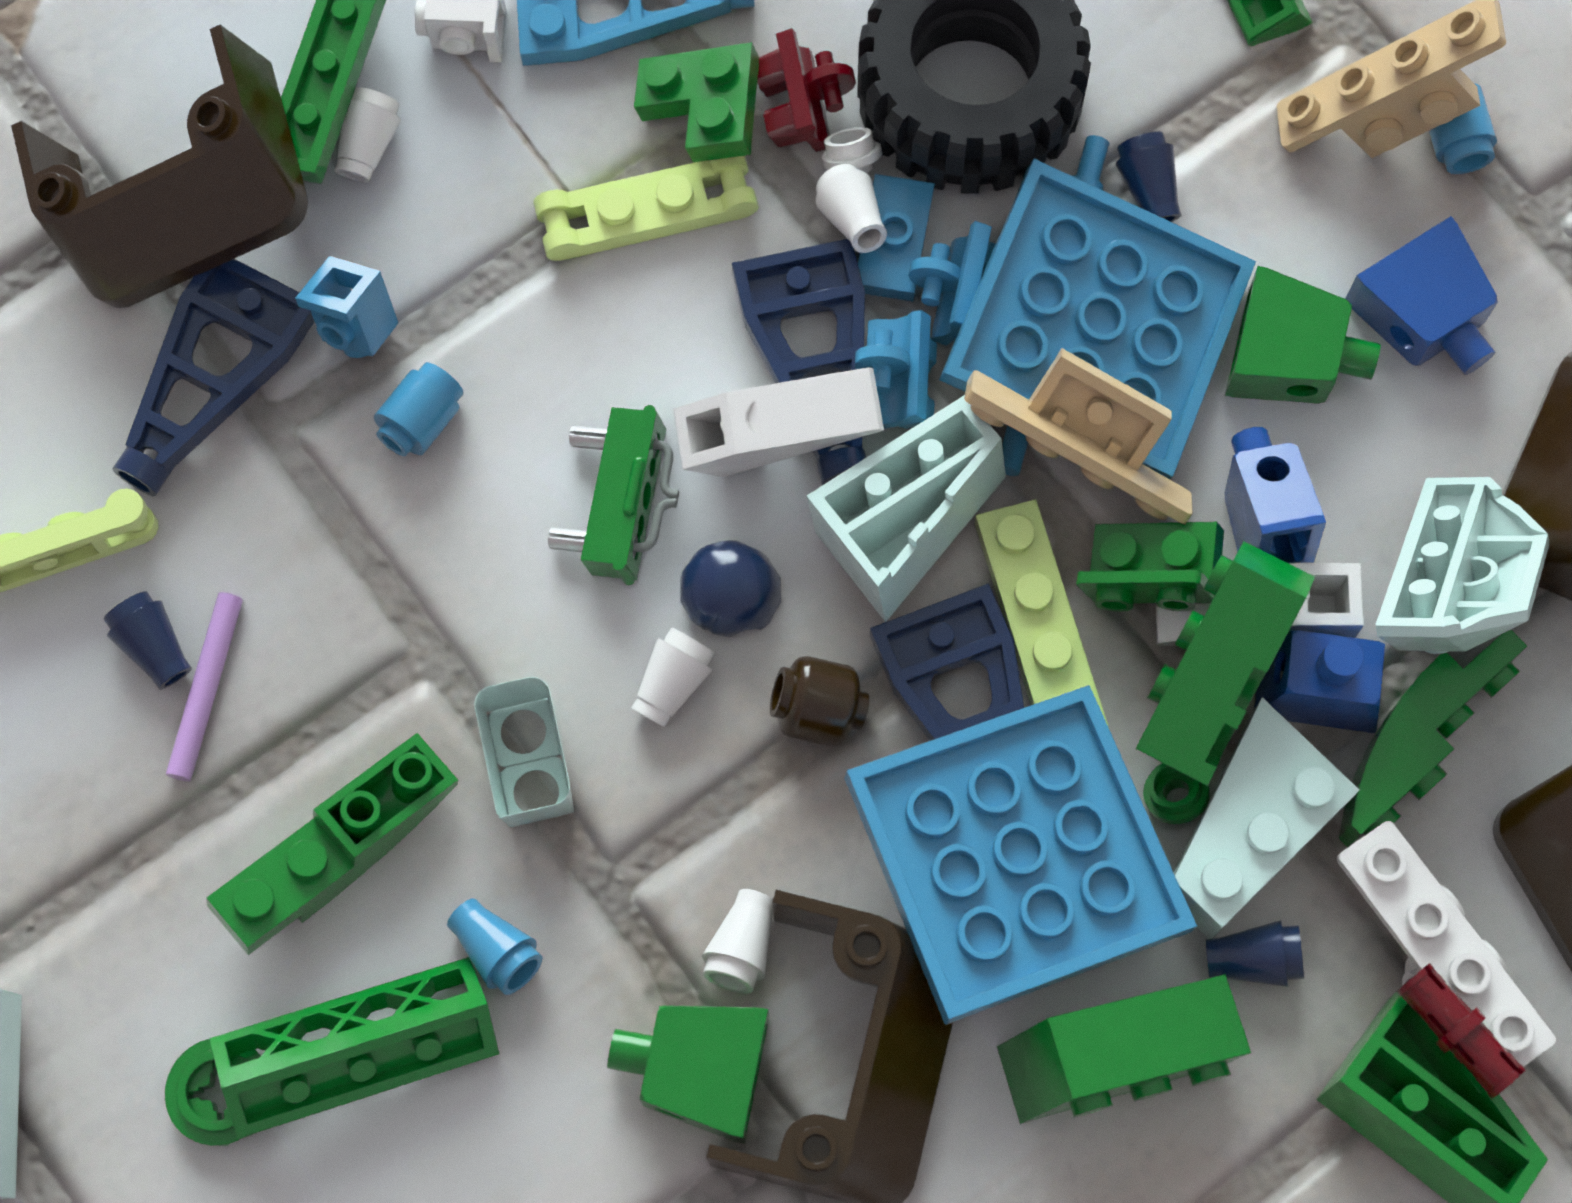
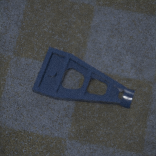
(796, 286)
(244, 304)
(941, 640)

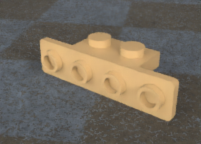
(1399, 87)
(1093, 424)

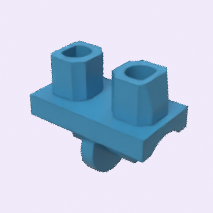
(952, 279)
(901, 361)

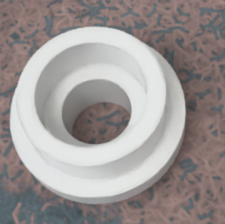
(851, 147)

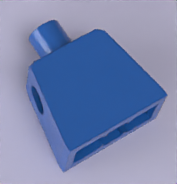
(1429, 299)
(1272, 498)
(1326, 681)

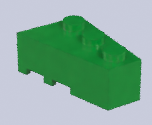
(1223, 660)
(1124, 1048)
(1431, 1112)

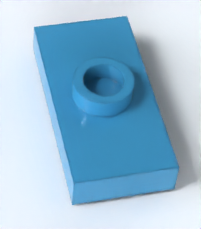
(905, 215)

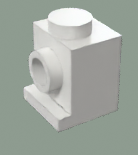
(463, 25)

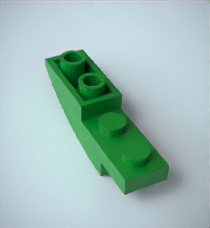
(1409, 740)
(335, 847)

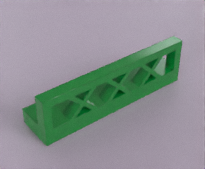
(326, 78)
(358, 1053)

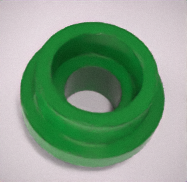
(1164, 780)

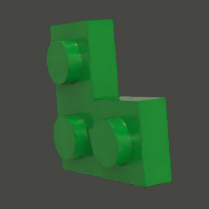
(712, 88)

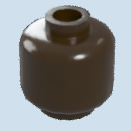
(818, 701)

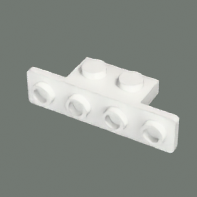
(1434, 930)

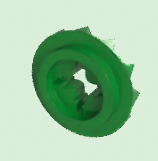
(193, 1116)

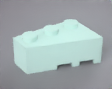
(908, 502)

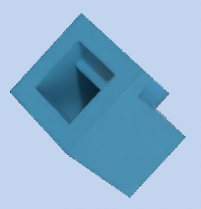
(345, 318)

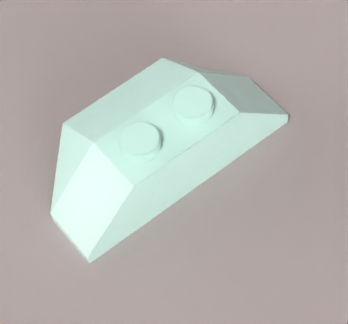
(1462, 569)

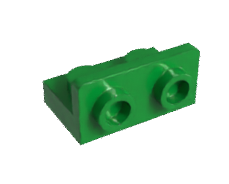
(1152, 564)

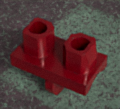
(807, 86)

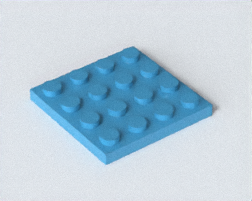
(1108, 288)
(1018, 853)

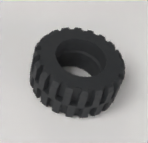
(962, 140)

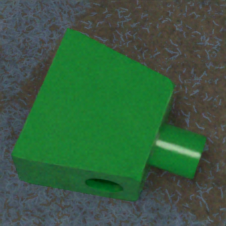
(1295, 342)
(698, 1064)

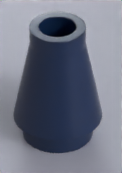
(1150, 173)
(147, 638)
(1258, 955)

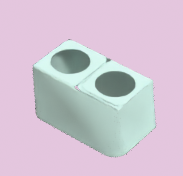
(503, 700)

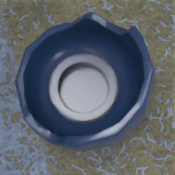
(730, 588)

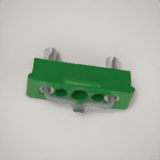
(622, 493)

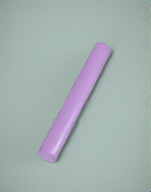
(204, 687)

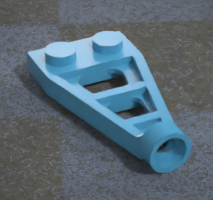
(556, 34)

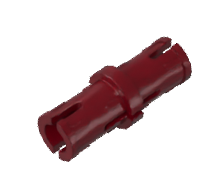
(1461, 1031)

